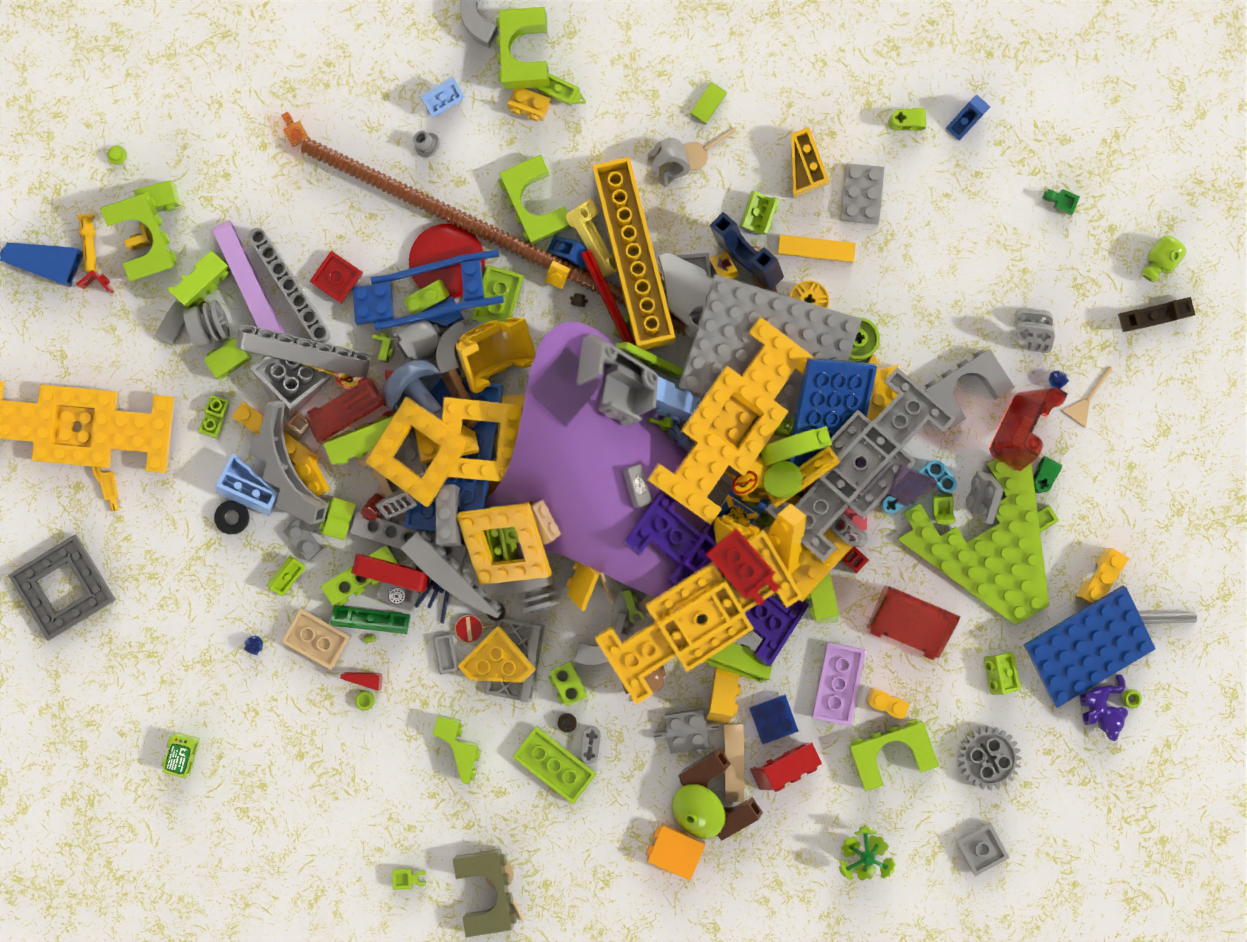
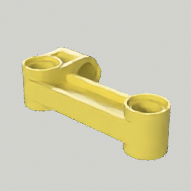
(581, 219)

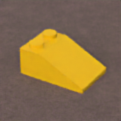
(582, 584)

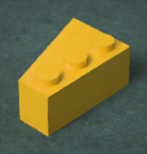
(807, 165)
(786, 536)
(723, 696)

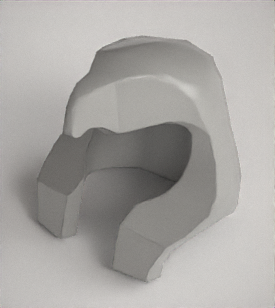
(669, 151)

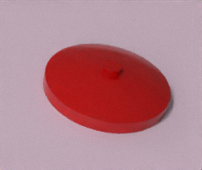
(442, 243)

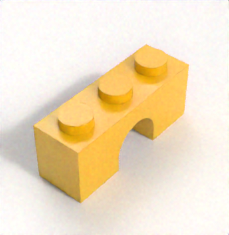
(1109, 568)

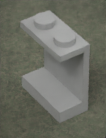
(619, 394)

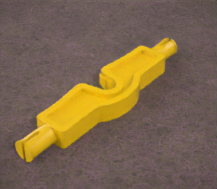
(108, 486)

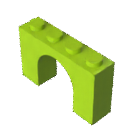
(512, 25)
(515, 181)
(142, 209)
(865, 751)

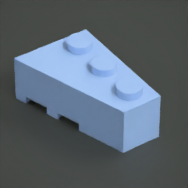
(674, 402)
(245, 487)

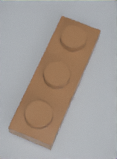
(456, 389)

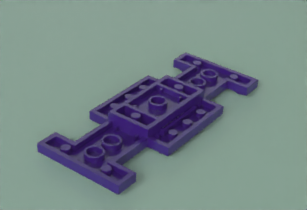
(688, 551)

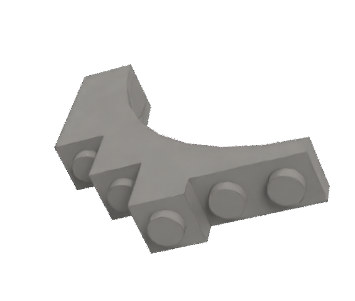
(279, 471)

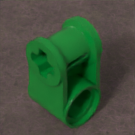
(1046, 472)

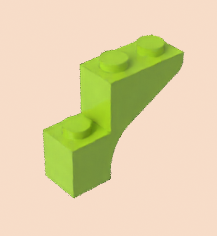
(464, 751)

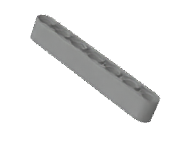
(285, 277)
(303, 350)

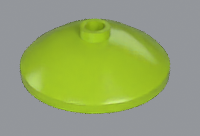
(698, 811)

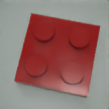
(336, 277)

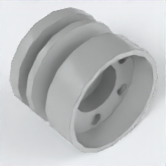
(210, 322)
(536, 594)

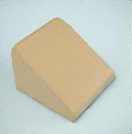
(296, 426)

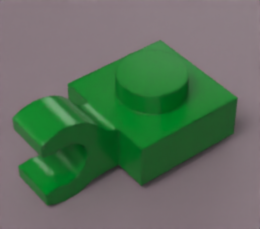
(1064, 201)

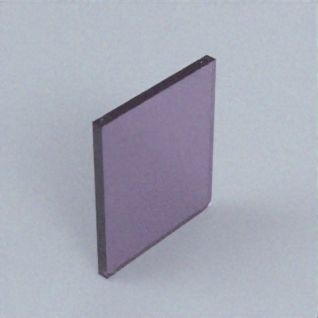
(559, 390)

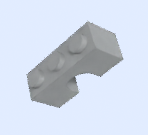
(447, 527)

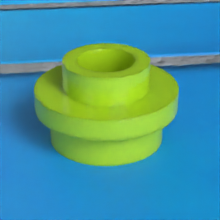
(1137, 698)

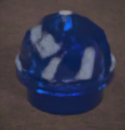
(1058, 379)
(253, 645)

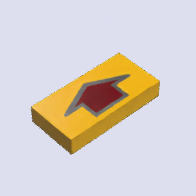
(723, 265)

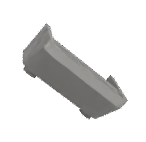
(598, 352)

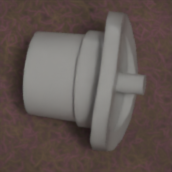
(426, 143)

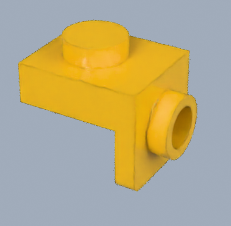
(557, 275)

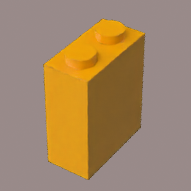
(675, 851)

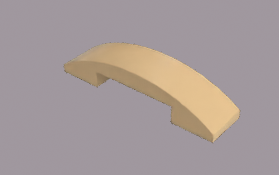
(735, 772)

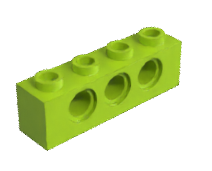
(333, 587)

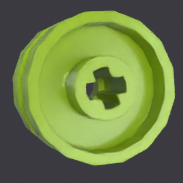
(868, 341)

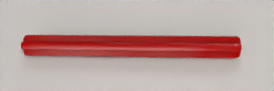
(607, 297)

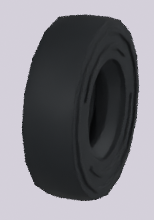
(223, 526)

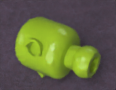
(1163, 258)

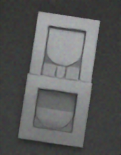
(172, 324)

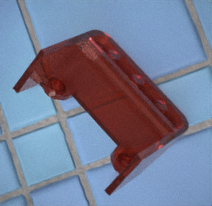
(345, 409)

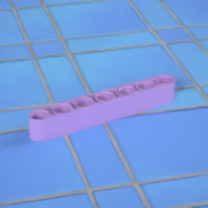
(246, 277)

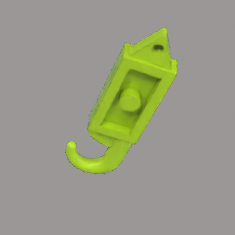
(562, 91)

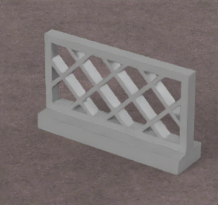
(532, 654)

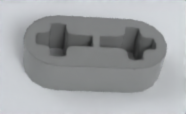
(595, 746)

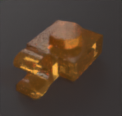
(294, 131)

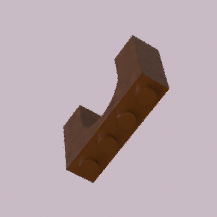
(709, 767)

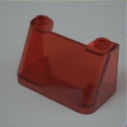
(1014, 437)
(912, 622)

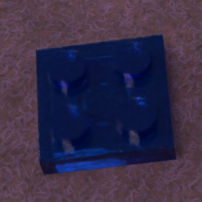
(773, 719)

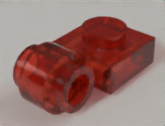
(370, 511)

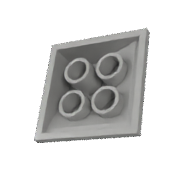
(289, 382)

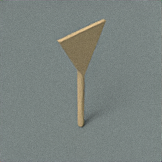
(1080, 410)

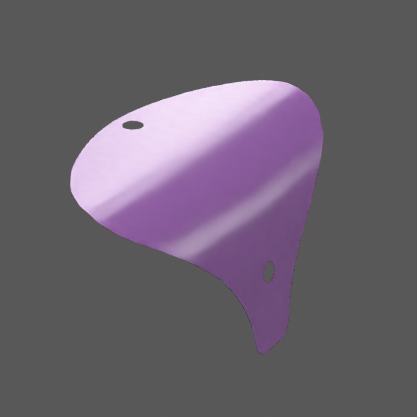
(582, 476)

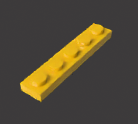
(253, 419)

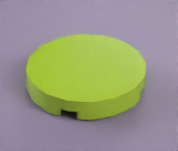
(783, 480)

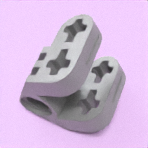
(1039, 334)

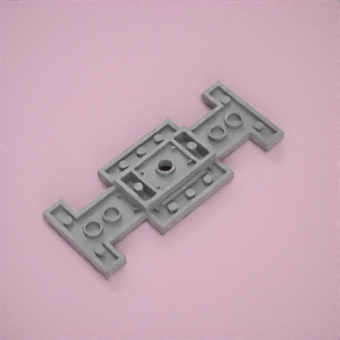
(881, 446)

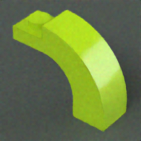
(795, 445)

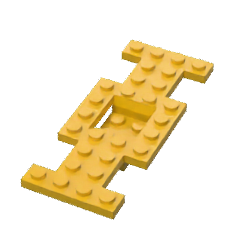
(727, 415)

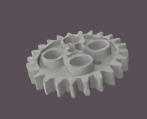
(1003, 748)

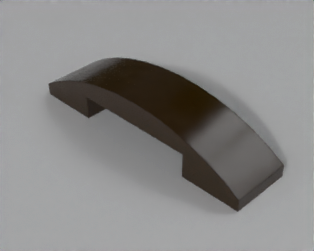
(1156, 314)

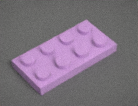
(838, 683)

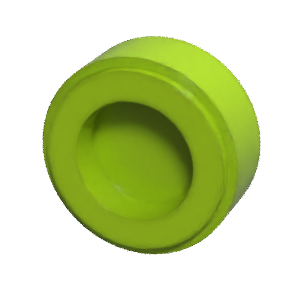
(365, 700)

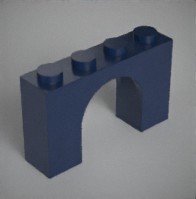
(760, 264)

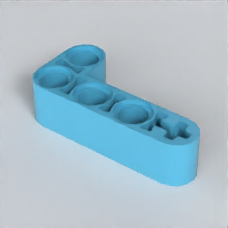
(942, 474)

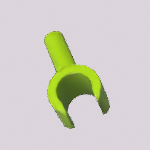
(664, 424)

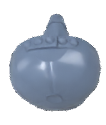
(413, 381)

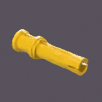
(88, 233)

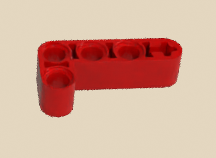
(390, 572)

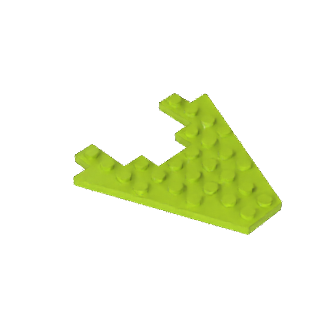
(999, 564)

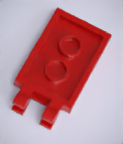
(743, 566)

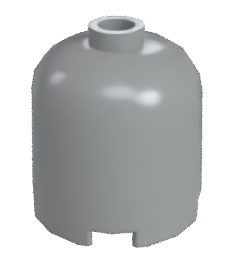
(418, 339)

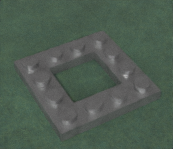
(26, 583)

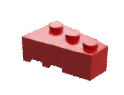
(787, 767)

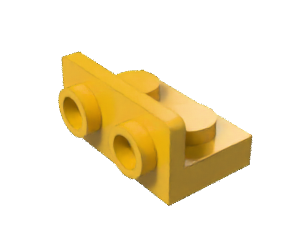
(529, 103)

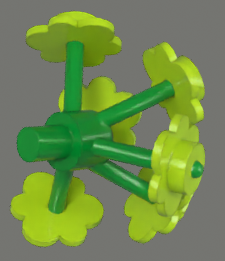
(863, 866)

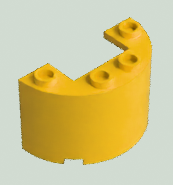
(494, 348)

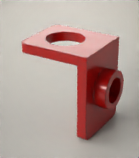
(104, 281)

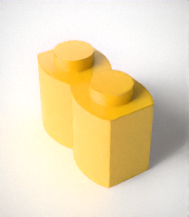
(884, 702)

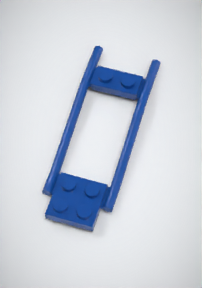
(375, 301)

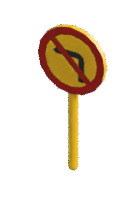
(343, 380)
(743, 484)

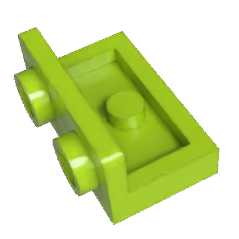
(759, 213)

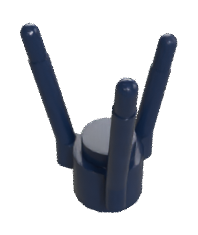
(436, 588)

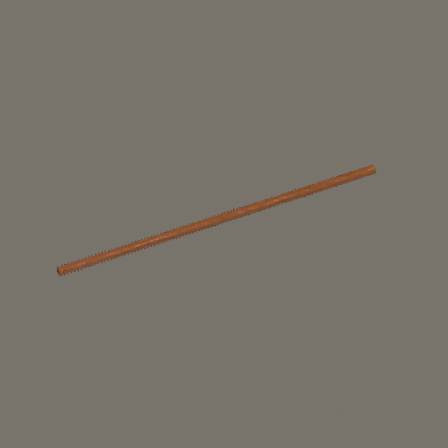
(462, 220)

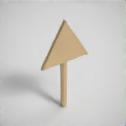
(605, 588)

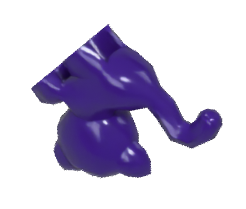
(1110, 719)

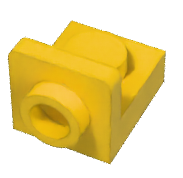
(139, 241)

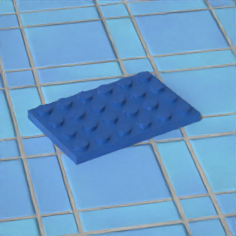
(830, 396)
(1089, 646)

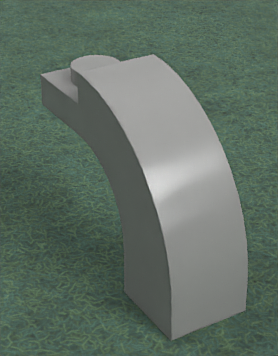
(477, 27)
(446, 347)
(593, 654)

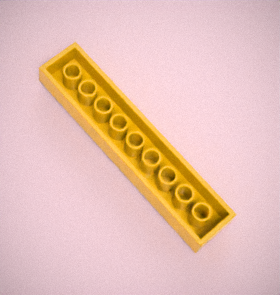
(633, 254)

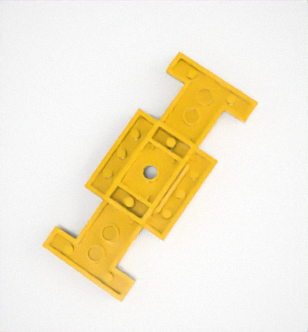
(102, 427)
(678, 631)

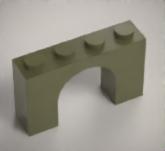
(491, 866)

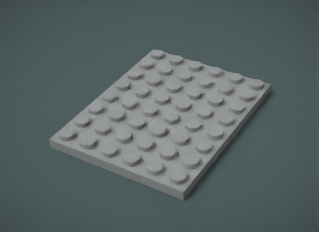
(725, 341)

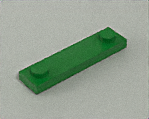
(370, 620)

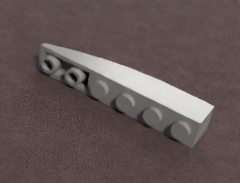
(447, 574)

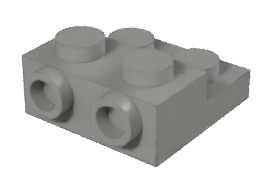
(984, 496)

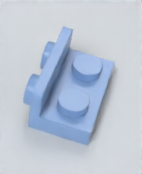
(442, 97)

